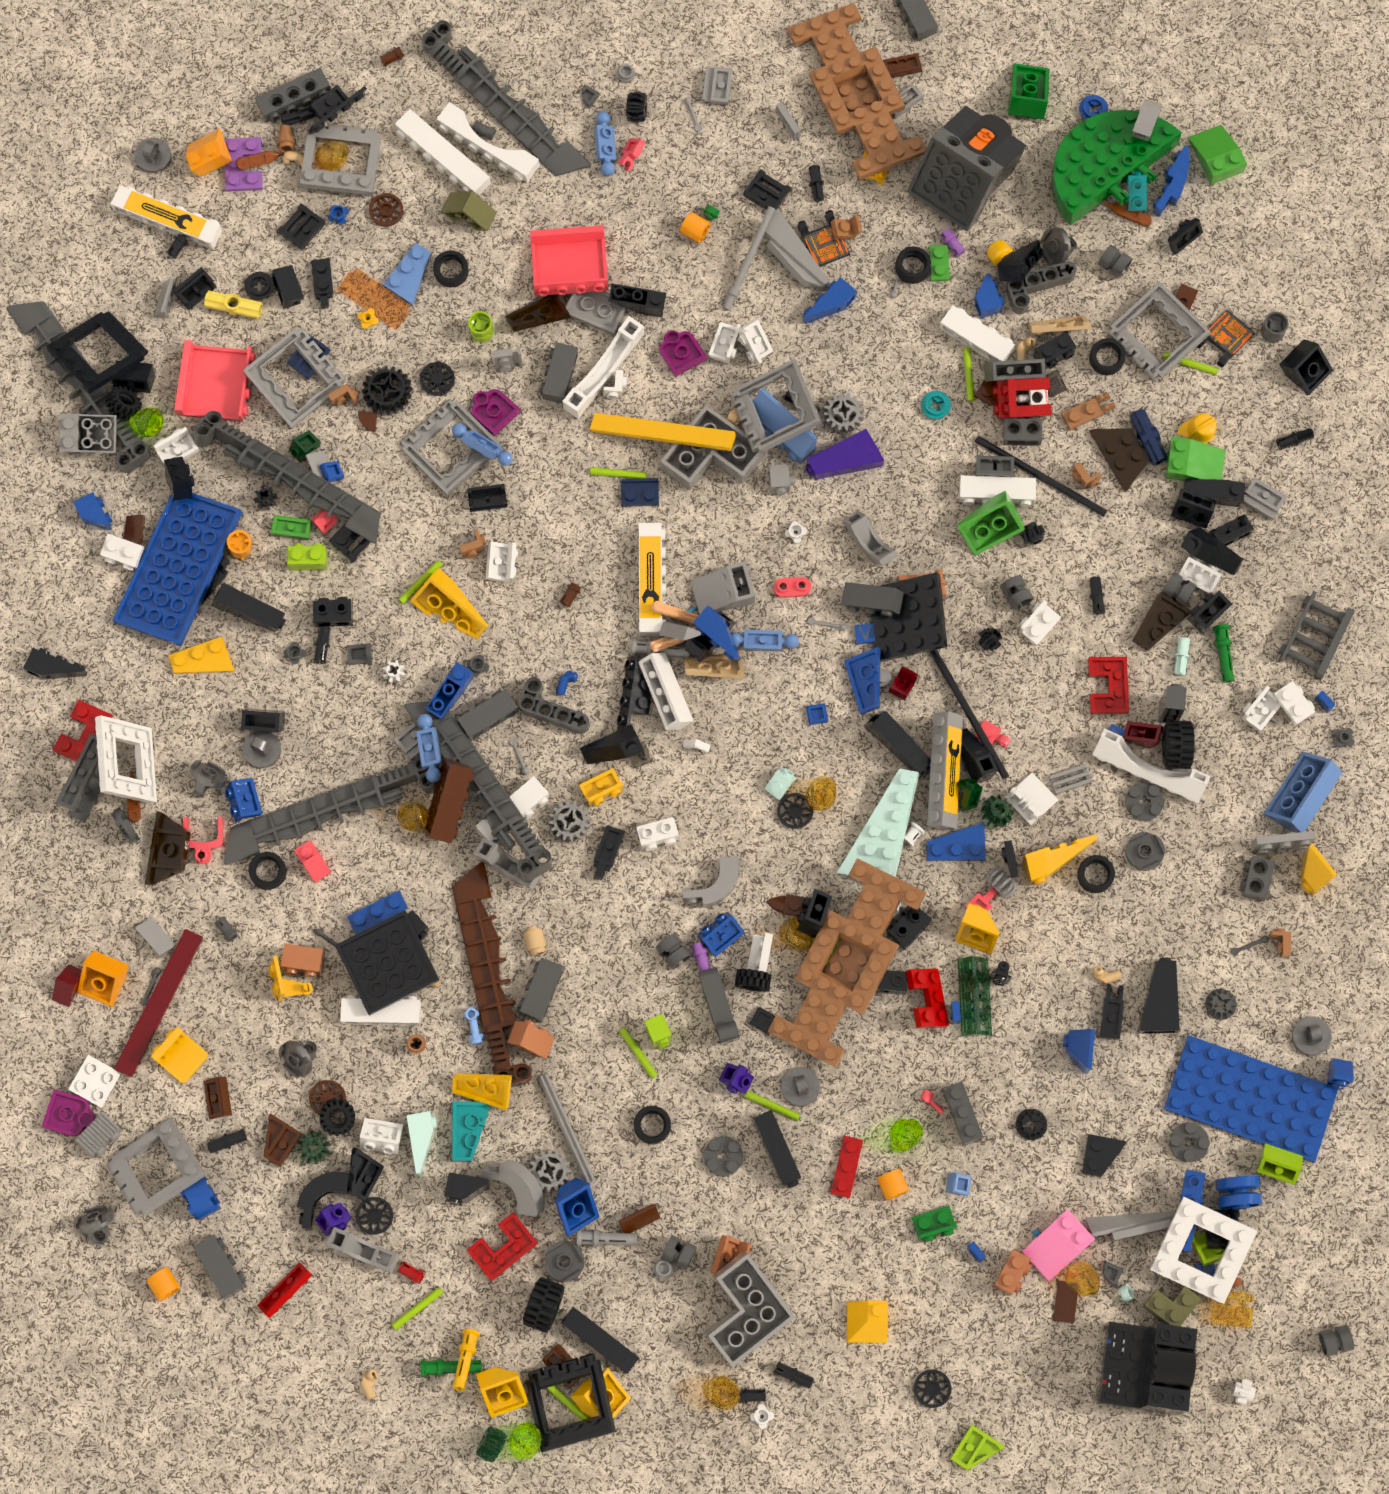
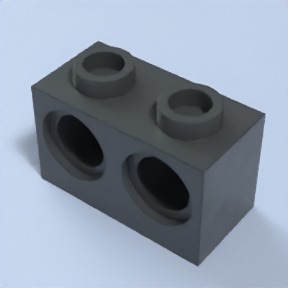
(1022, 437)
(994, 466)
(1262, 880)

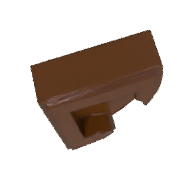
(368, 420)

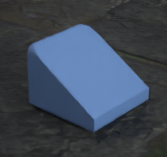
(958, 1184)

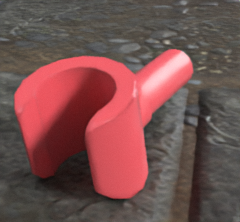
(927, 1097)

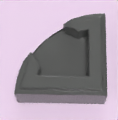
(589, 96)
(1112, 1273)

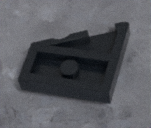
(1009, 856)
(1100, 1154)
(362, 1174)

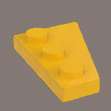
(202, 658)
(484, 1088)

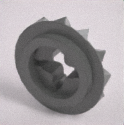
(1219, 1012)

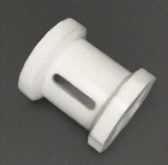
(913, 834)

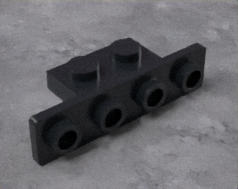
(330, 104)
(635, 694)

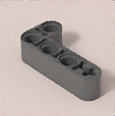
(1043, 283)
(555, 709)
(718, 1006)

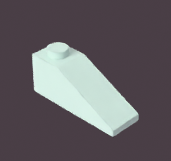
(421, 1133)

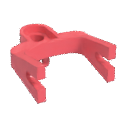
(206, 847)

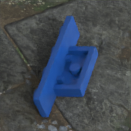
(1192, 1189)

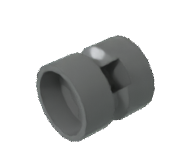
(1115, 261)
(1274, 327)
(1179, 589)
(1015, 598)
(673, 951)
(678, 1252)
(1336, 1340)

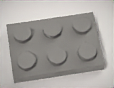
(596, 311)
(1282, 842)

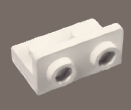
(1201, 573)
(1039, 623)
(760, 952)
(381, 1136)

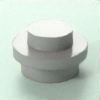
(626, 73)
(885, 677)
(663, 1269)

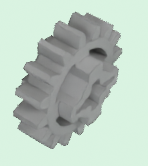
(850, 410)
(577, 823)
(558, 1168)

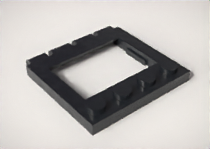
(79, 368)
(576, 1431)

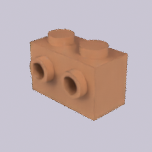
(302, 959)
(531, 1039)
(1011, 1273)

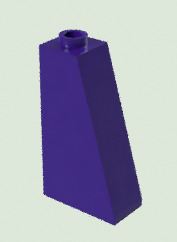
(846, 457)

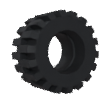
(1178, 744)
(543, 1304)

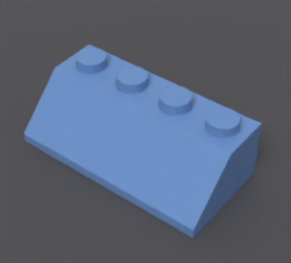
(775, 417)
(1303, 792)

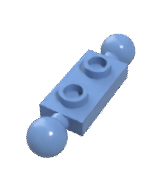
(605, 143)
(482, 444)
(765, 640)
(429, 748)

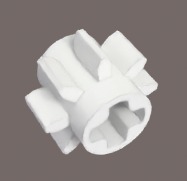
(390, 675)
(1243, 1391)

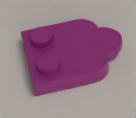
(681, 351)
(493, 410)
(67, 1114)

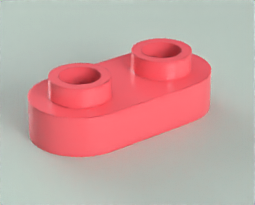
(792, 587)

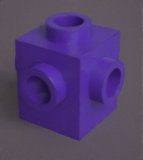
(740, 1078)
(332, 1217)

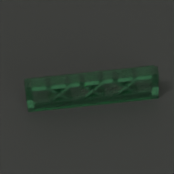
(971, 996)

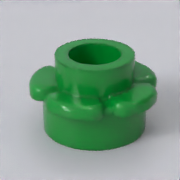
(710, 212)

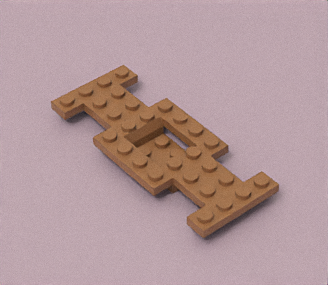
(849, 94)
(854, 967)

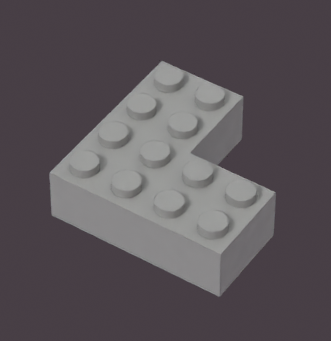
(689, 462)
(757, 1312)

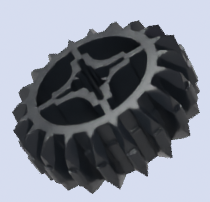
(400, 395)

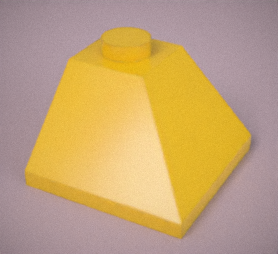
(1315, 871)
(978, 929)
(867, 1321)
(501, 1390)
(616, 1393)

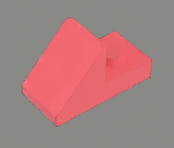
(312, 861)

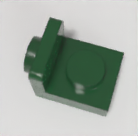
(303, 445)
(971, 793)

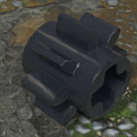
(266, 502)
(1033, 533)
(990, 639)

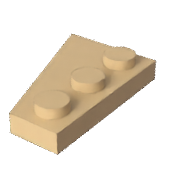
(1059, 325)
(714, 666)

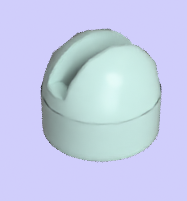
(1126, 1293)

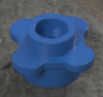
(335, 209)

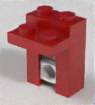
(1006, 398)

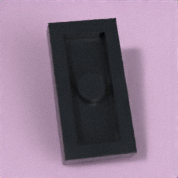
(1187, 233)

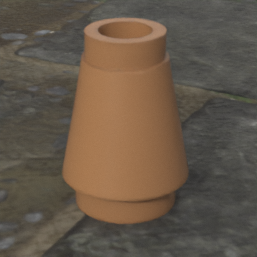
(285, 139)
(413, 1040)

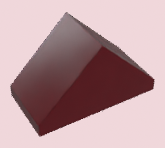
(1143, 734)
(67, 985)

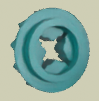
(938, 397)

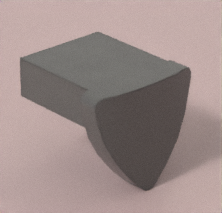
(360, 654)

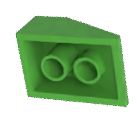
(1218, 154)
(1193, 460)
(991, 523)

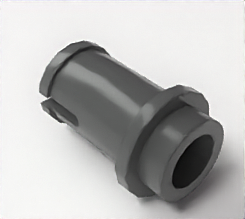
(484, 130)
(227, 930)

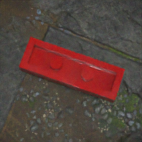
(846, 1166)
(284, 1290)

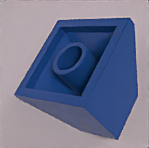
(1079, 1047)
(576, 1205)

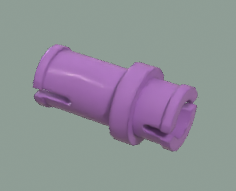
(951, 240)
(699, 953)

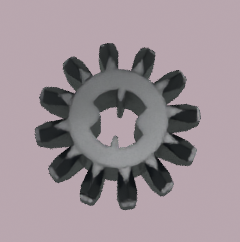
(636, 107)

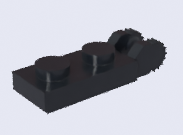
(1112, 1014)

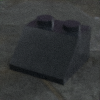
(1306, 366)
(464, 1188)

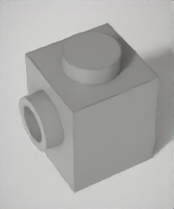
(780, 479)

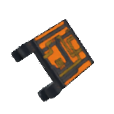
(822, 242)
(1228, 335)

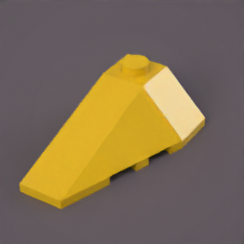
(445, 599)
(1045, 862)

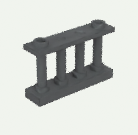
(1327, 650)
(83, 783)

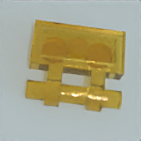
(1234, 1315)

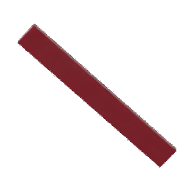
(158, 1003)

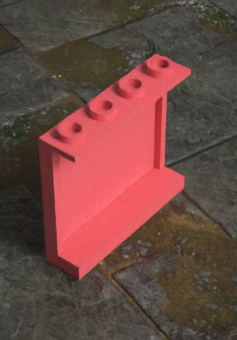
(569, 260)
(213, 381)

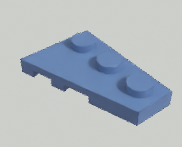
(408, 274)

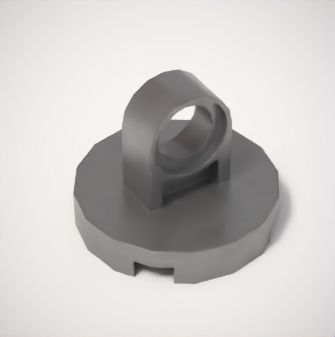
(153, 155)
(1057, 245)
(261, 749)
(207, 776)
(1311, 1036)
(297, 1058)
(800, 1086)
(93, 1221)

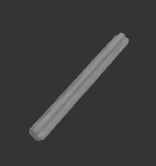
(566, 1128)

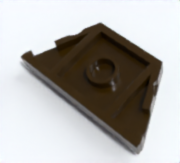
(1122, 453)
(167, 849)

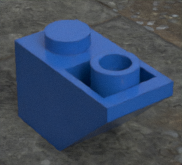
(987, 298)
(91, 511)
(1340, 1073)

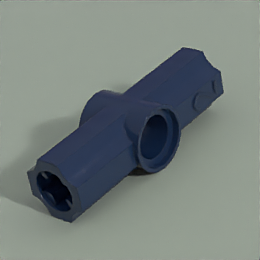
(1148, 436)

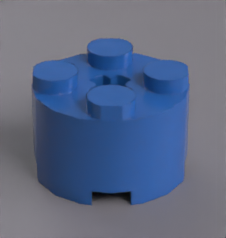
(201, 1199)

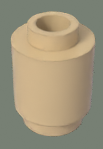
(534, 940)

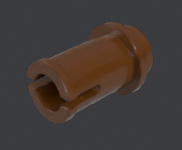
(392, 56)
(570, 594)

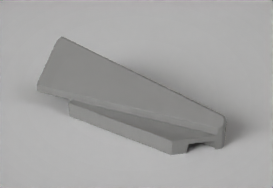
(793, 253)
(1129, 1226)

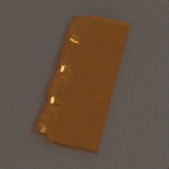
(368, 296)

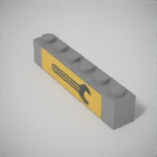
(945, 770)

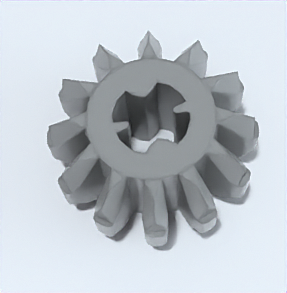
(1001, 882)

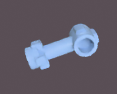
(472, 1015)

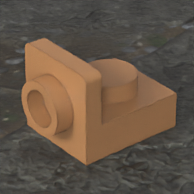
(846, 228)
(341, 394)
(1284, 945)

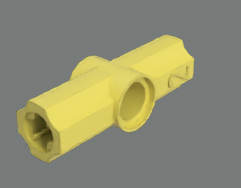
(222, 302)

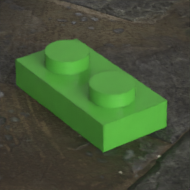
(939, 263)
(291, 527)

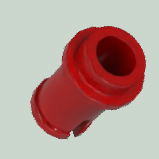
(411, 1272)

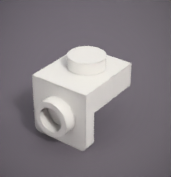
(620, 383)

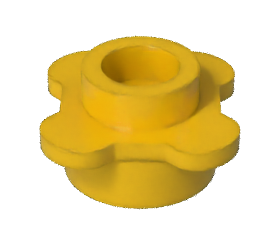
(367, 323)

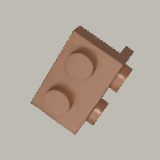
(727, 1251)

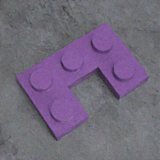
(236, 178)

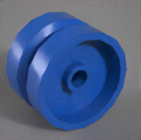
(1239, 1194)

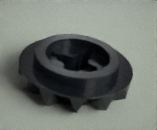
(252, 281)
(1027, 1132)

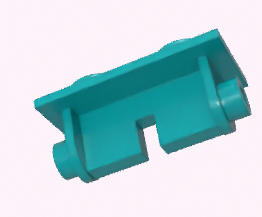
(1137, 191)

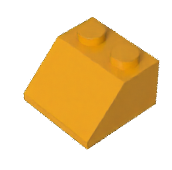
(207, 153)
(102, 978)

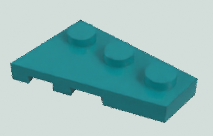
(467, 1125)

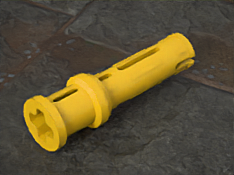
(467, 1350)

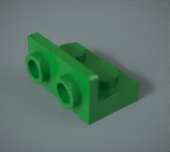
(934, 1223)

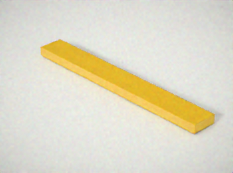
(663, 431)

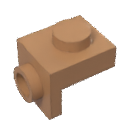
(1080, 475)
(471, 549)

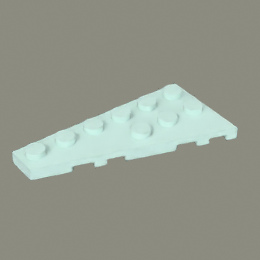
(885, 831)

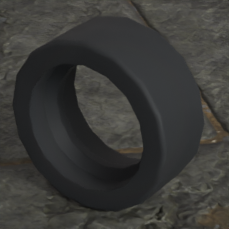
(450, 255)
(905, 275)
(1107, 370)
(262, 857)
(1096, 888)
(650, 1110)

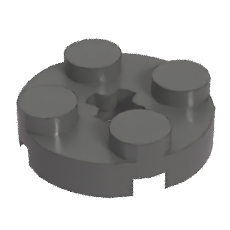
(1152, 794)
(122, 821)
(1145, 840)
(1189, 1153)
(714, 1163)
(563, 1273)

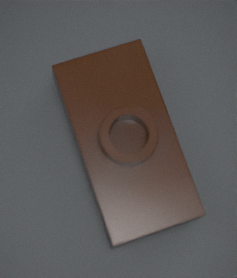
(903, 65)
(1186, 295)

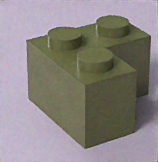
(469, 208)
(1170, 1311)

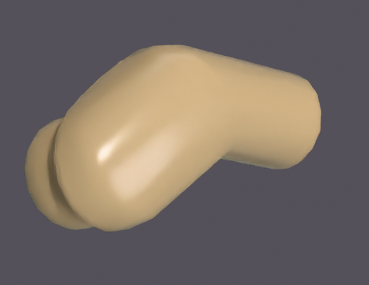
(292, 156)
(1023, 347)
(1105, 977)
(367, 1383)

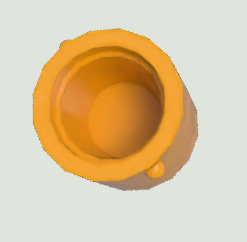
(695, 227)
(239, 544)
(893, 1184)
(163, 1284)

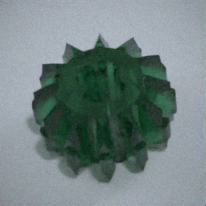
(1004, 812)
(316, 1153)
(491, 1444)

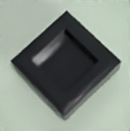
(762, 1020)

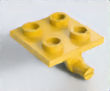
(286, 988)

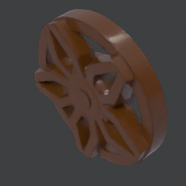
(386, 210)
(326, 1095)

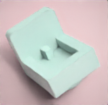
(780, 783)

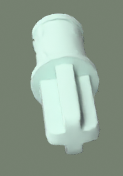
(1181, 656)

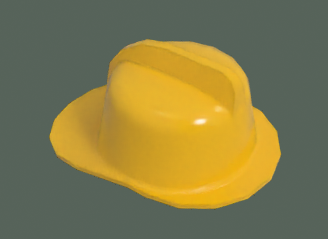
(1199, 428)

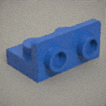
(243, 799)
(720, 933)

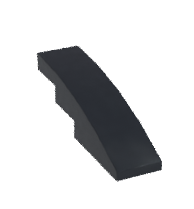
(600, 1340)

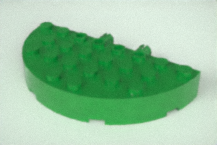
(1100, 156)

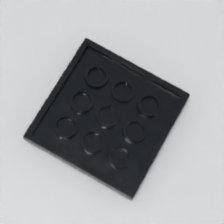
(920, 622)
(387, 962)

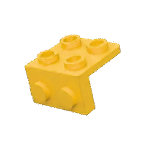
(179, 1055)

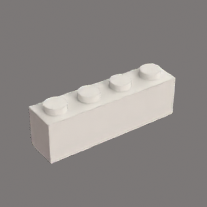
(976, 335)
(981, 488)
(665, 691)
(526, 799)
(404, 1012)

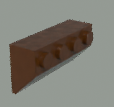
(448, 800)

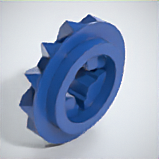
(1094, 101)

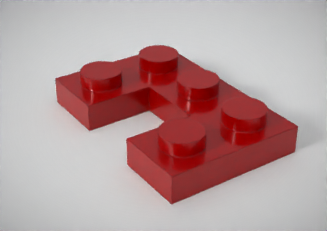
(1117, 698)
(85, 714)
(935, 1012)
(496, 1263)

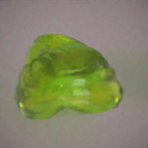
(145, 420)
(908, 1132)
(525, 1441)

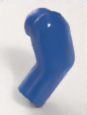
(564, 680)

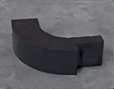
(700, 646)
(320, 1186)

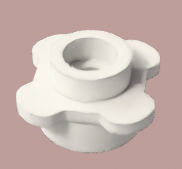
(795, 526)
(761, 1410)

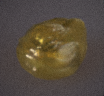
(332, 155)
(821, 793)
(412, 816)
(792, 937)
(1082, 1278)
(726, 1392)

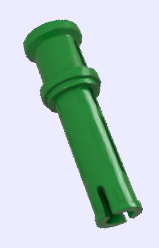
(1223, 644)
(445, 1367)

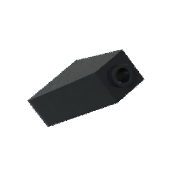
(248, 608)
(898, 742)
(1161, 1003)
(777, 1149)

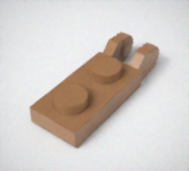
(1086, 412)

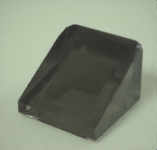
(1056, 383)
(641, 758)

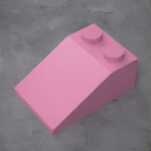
(1058, 1245)

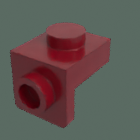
(903, 683)

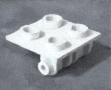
(1031, 798)
(94, 1081)

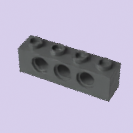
(283, 94)

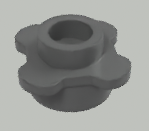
(294, 648)
(477, 660)
(1344, 742)

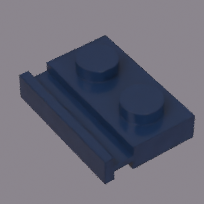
(300, 365)
(640, 492)

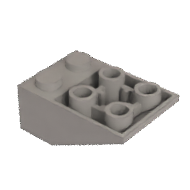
(88, 433)
(724, 588)

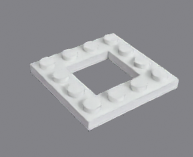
(107, 733)
(1167, 1262)

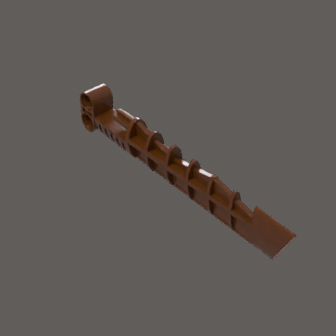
(484, 960)

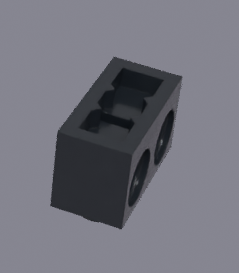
(1196, 508)

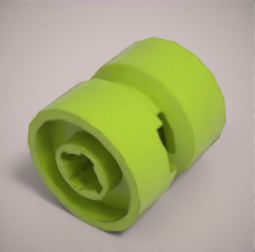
(480, 326)

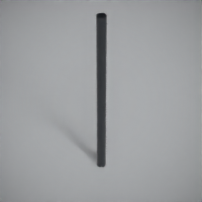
(1043, 477)
(968, 712)

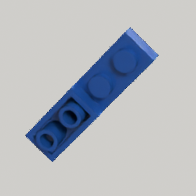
(1175, 181)

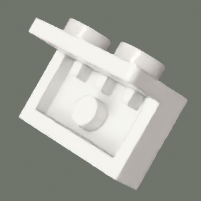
(754, 340)
(724, 343)
(177, 445)
(121, 551)
(501, 562)
(1294, 703)
(1261, 710)
(658, 833)

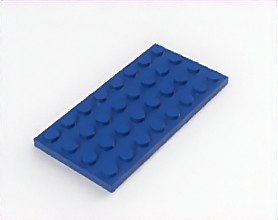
(177, 568)
(1250, 1098)

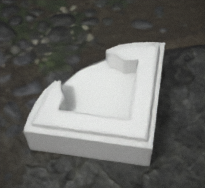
(694, 743)

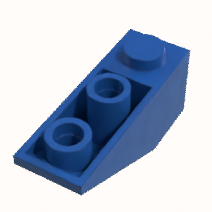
(835, 300)
(716, 627)
(450, 690)

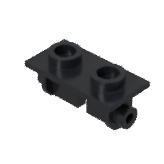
(1000, 975)

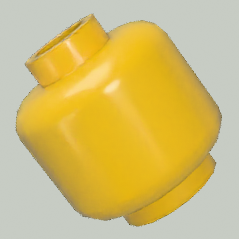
(997, 251)

